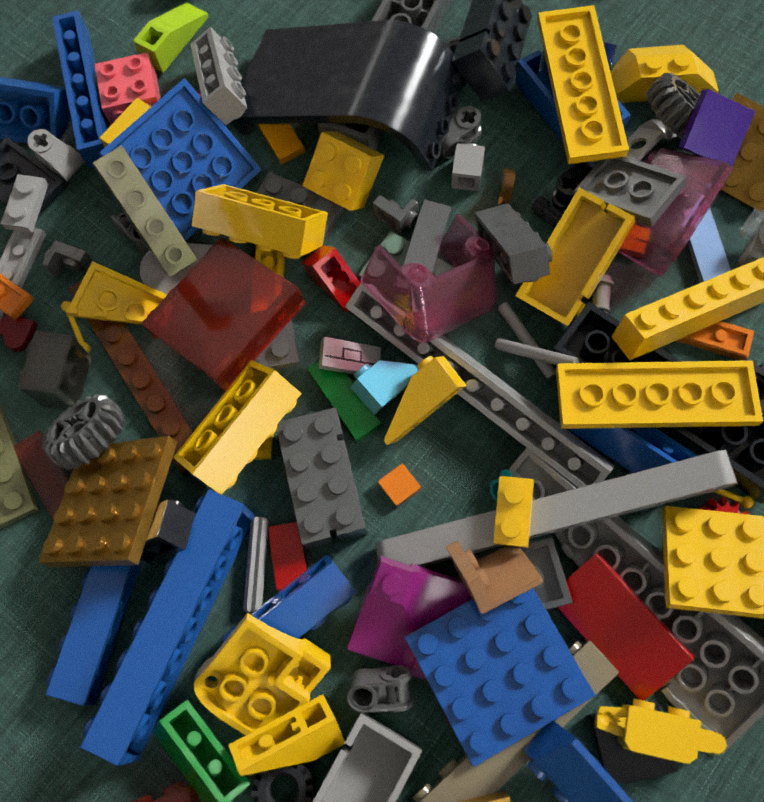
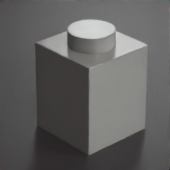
(467, 167)

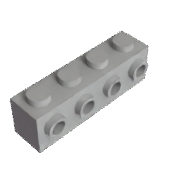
(218, 76)

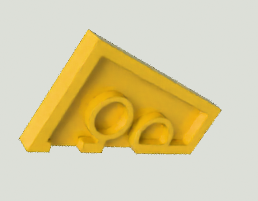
(113, 297)

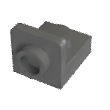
(393, 216)

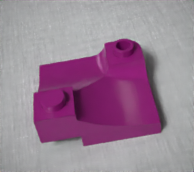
(398, 604)

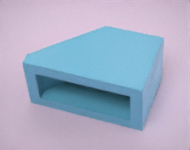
(382, 382)

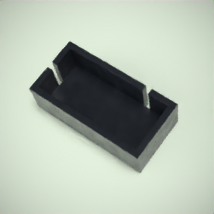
(492, 45)

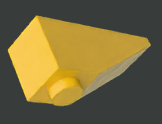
(425, 393)
(289, 740)

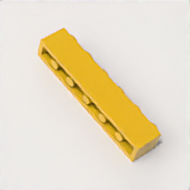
(690, 310)

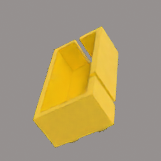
(581, 254)

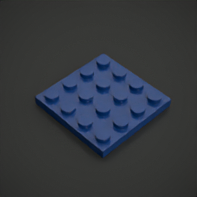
(184, 150)
(499, 672)

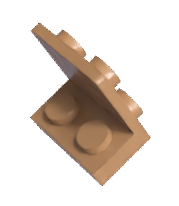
(495, 576)

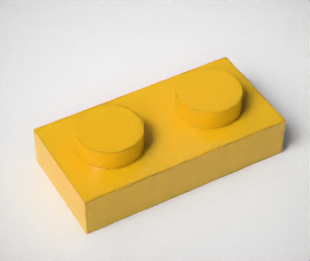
(513, 511)

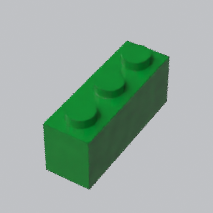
(199, 755)

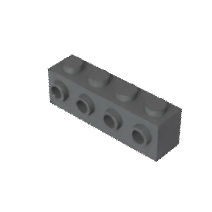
(514, 244)

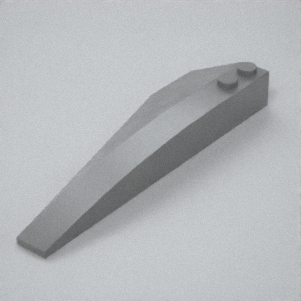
(727, 673)

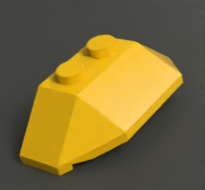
(642, 66)

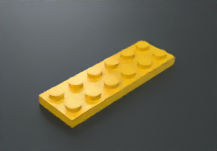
(582, 85)
(658, 394)

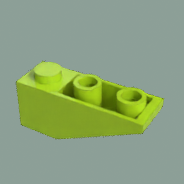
(169, 34)

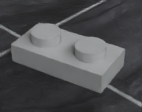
(24, 203)

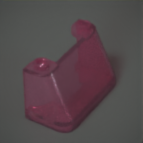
(661, 244)

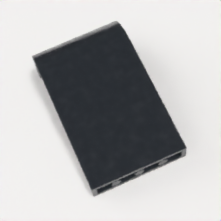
(356, 73)

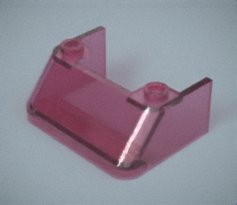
(436, 304)

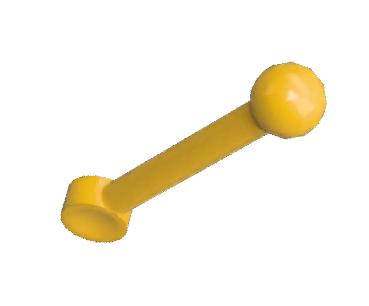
(64, 306)
(746, 501)

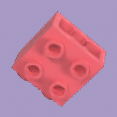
(125, 80)

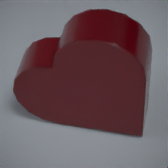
(17, 333)

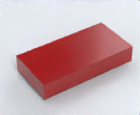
(287, 553)

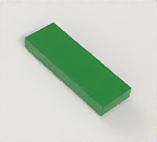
(351, 410)

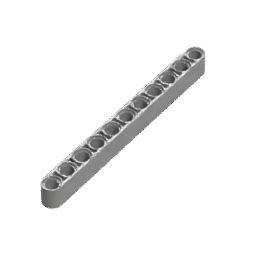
(570, 508)

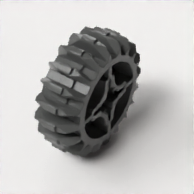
(672, 101)
(83, 431)

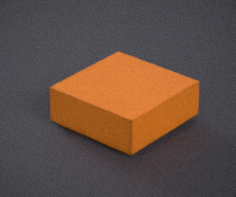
(399, 485)

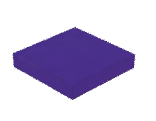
(716, 127)

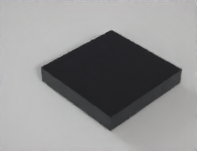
(628, 765)

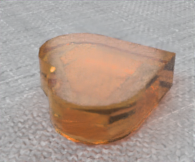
(506, 186)

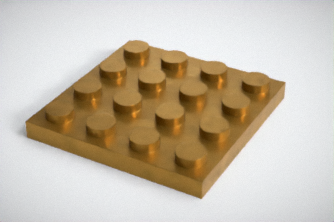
(109, 506)

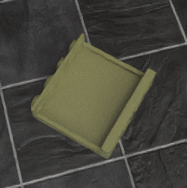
(144, 211)

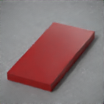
(623, 628)

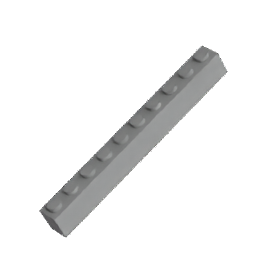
(493, 398)

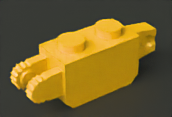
(658, 733)

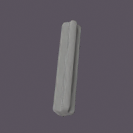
(256, 564)

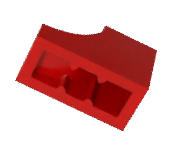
(332, 275)

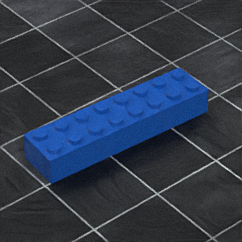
(167, 632)

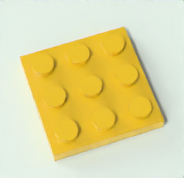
(713, 561)

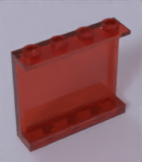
(224, 312)

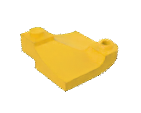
(259, 675)

